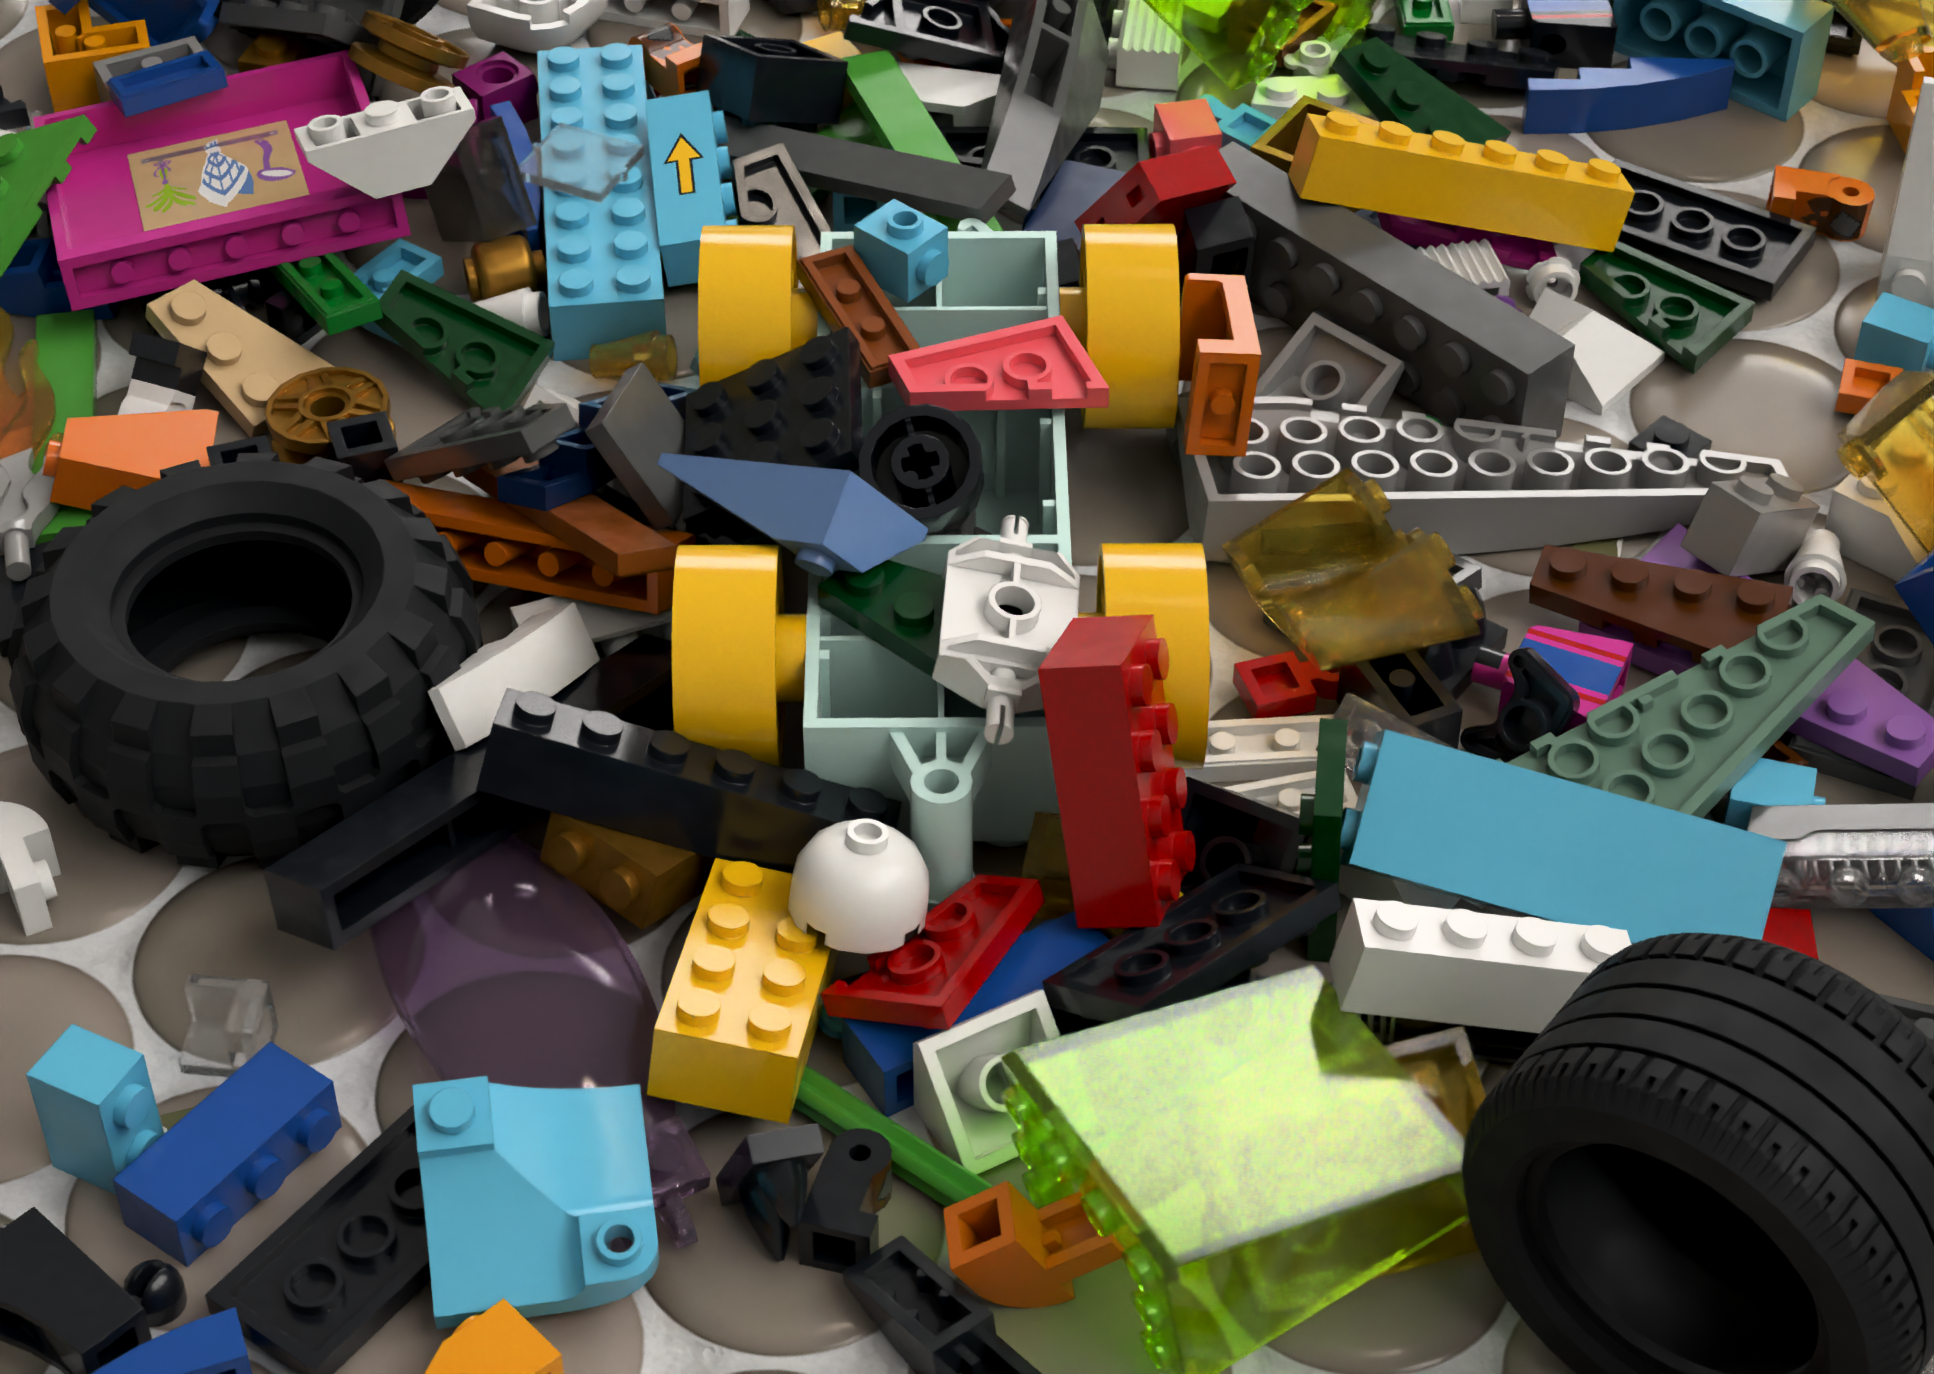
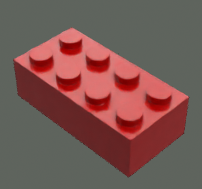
(1116, 770)

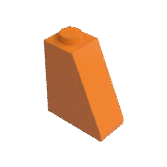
(124, 450)

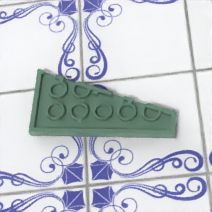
(1700, 731)

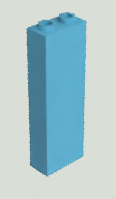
(1551, 845)

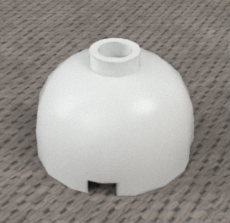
(860, 886)

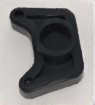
(1538, 706)

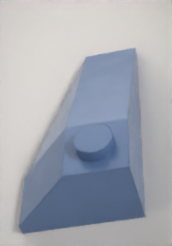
(814, 512)

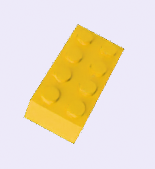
(741, 999)

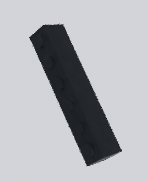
(663, 784)

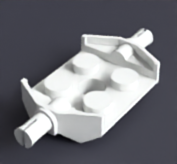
(996, 654)

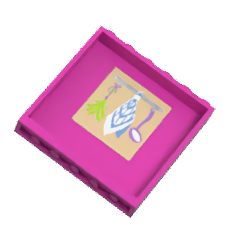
(211, 186)

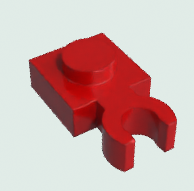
(1282, 685)

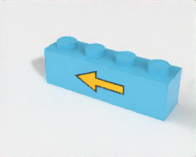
(688, 178)

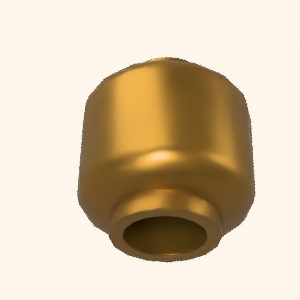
(503, 267)

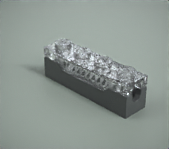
(1851, 854)

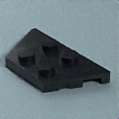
(946, 31)

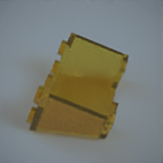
(1349, 583)

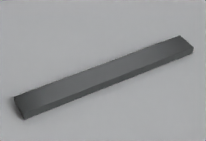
(879, 172)

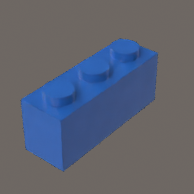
(228, 1154)

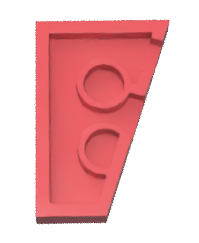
(1002, 370)

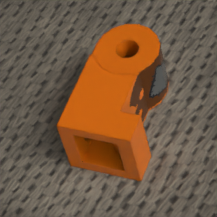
(668, 59)
(1823, 200)

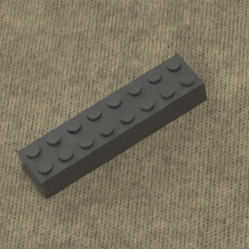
(1457, 342)

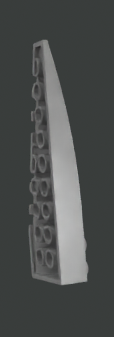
(1469, 482)

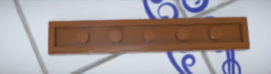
(592, 528)

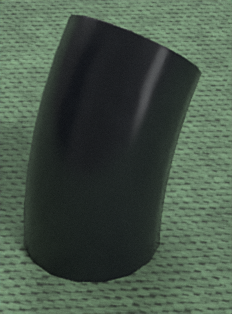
(925, 465)

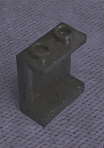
(481, 188)

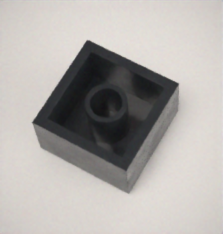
(772, 81)

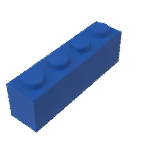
(883, 1052)

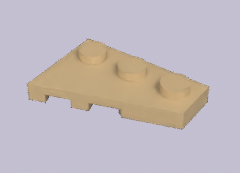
(243, 356)

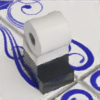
(162, 376)

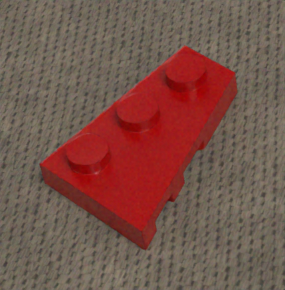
(947, 962)

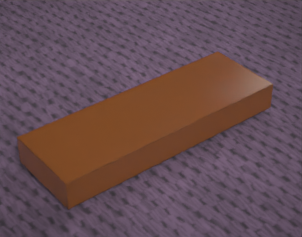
(853, 299)

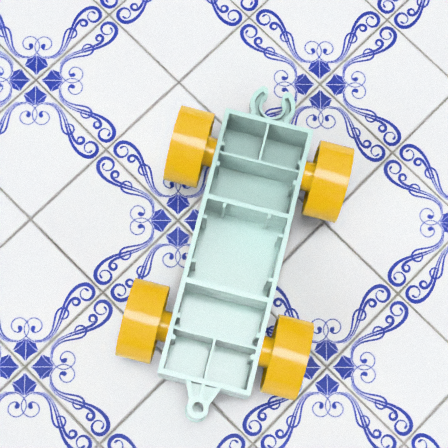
(865, 708)

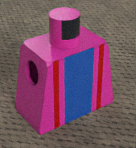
(1589, 663)

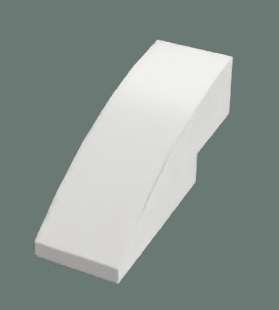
(536, 657)

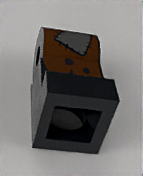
(842, 1204)

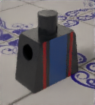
(1570, 30)

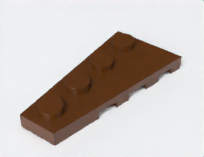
(1654, 599)

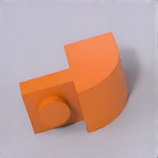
(1022, 1252)

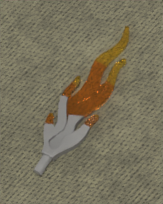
(23, 430)

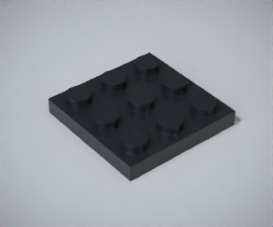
(779, 411)

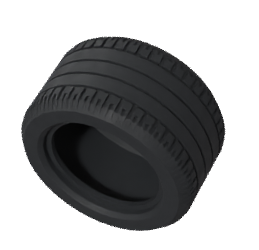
(1714, 1169)

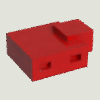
(1162, 188)

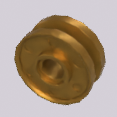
(406, 53)
(309, 400)

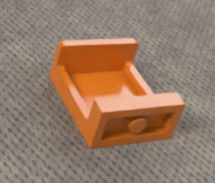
(1220, 360)

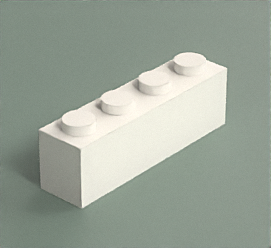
(1463, 964)

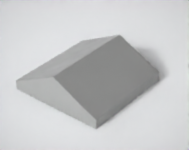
(1332, 369)

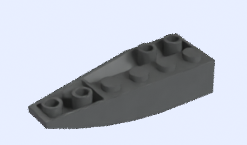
(1045, 93)

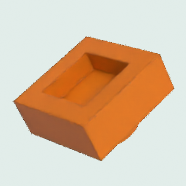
(1861, 382)

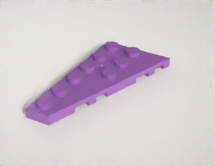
(1853, 716)

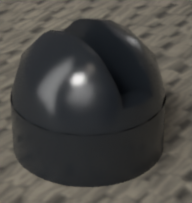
(164, 1292)

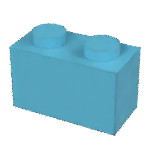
(94, 1105)

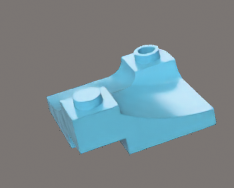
(531, 1195)

